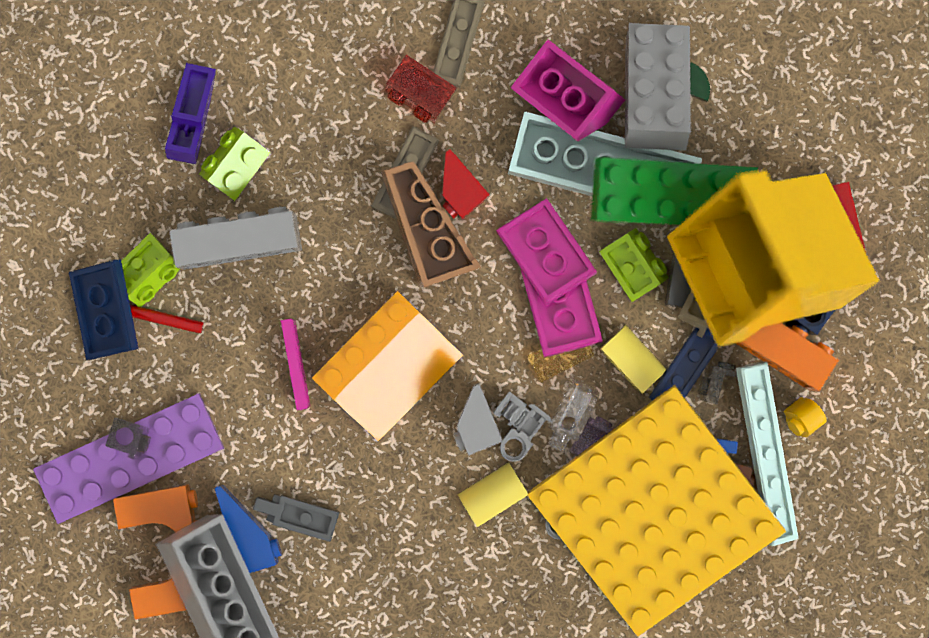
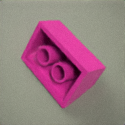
(567, 92)

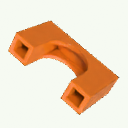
(164, 506)

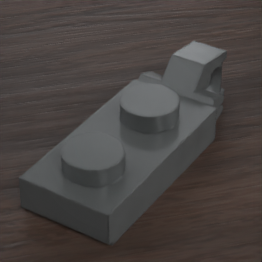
(299, 516)

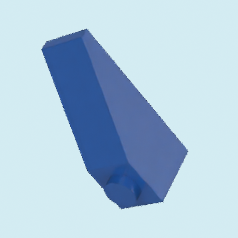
(248, 533)

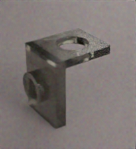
(140, 438)

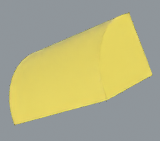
(633, 359)
(493, 494)

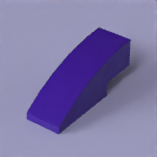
(190, 114)

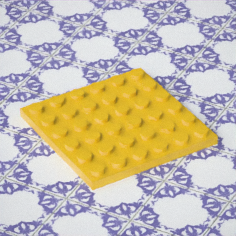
(656, 511)

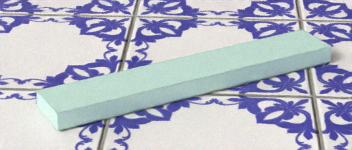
(766, 445)

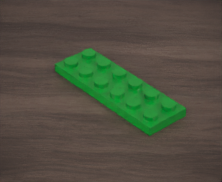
(655, 189)

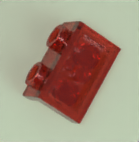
(419, 90)

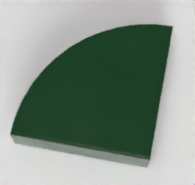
(699, 83)

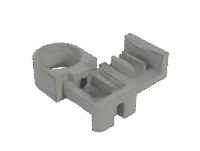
(525, 421)

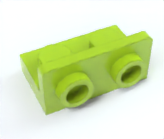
(634, 264)
(147, 270)

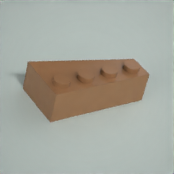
(428, 233)

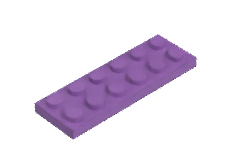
(103, 473)

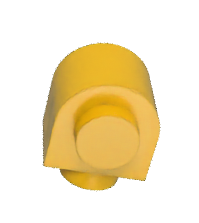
(804, 417)

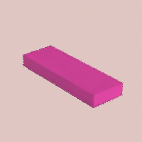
(295, 364)

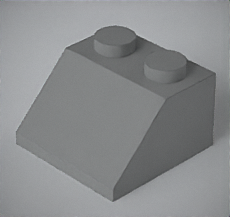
(476, 424)

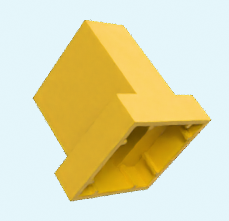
(770, 254)

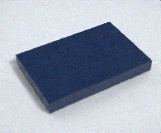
(103, 310)

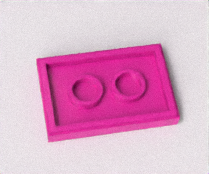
(546, 252)
(566, 322)

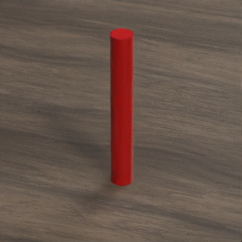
(167, 319)

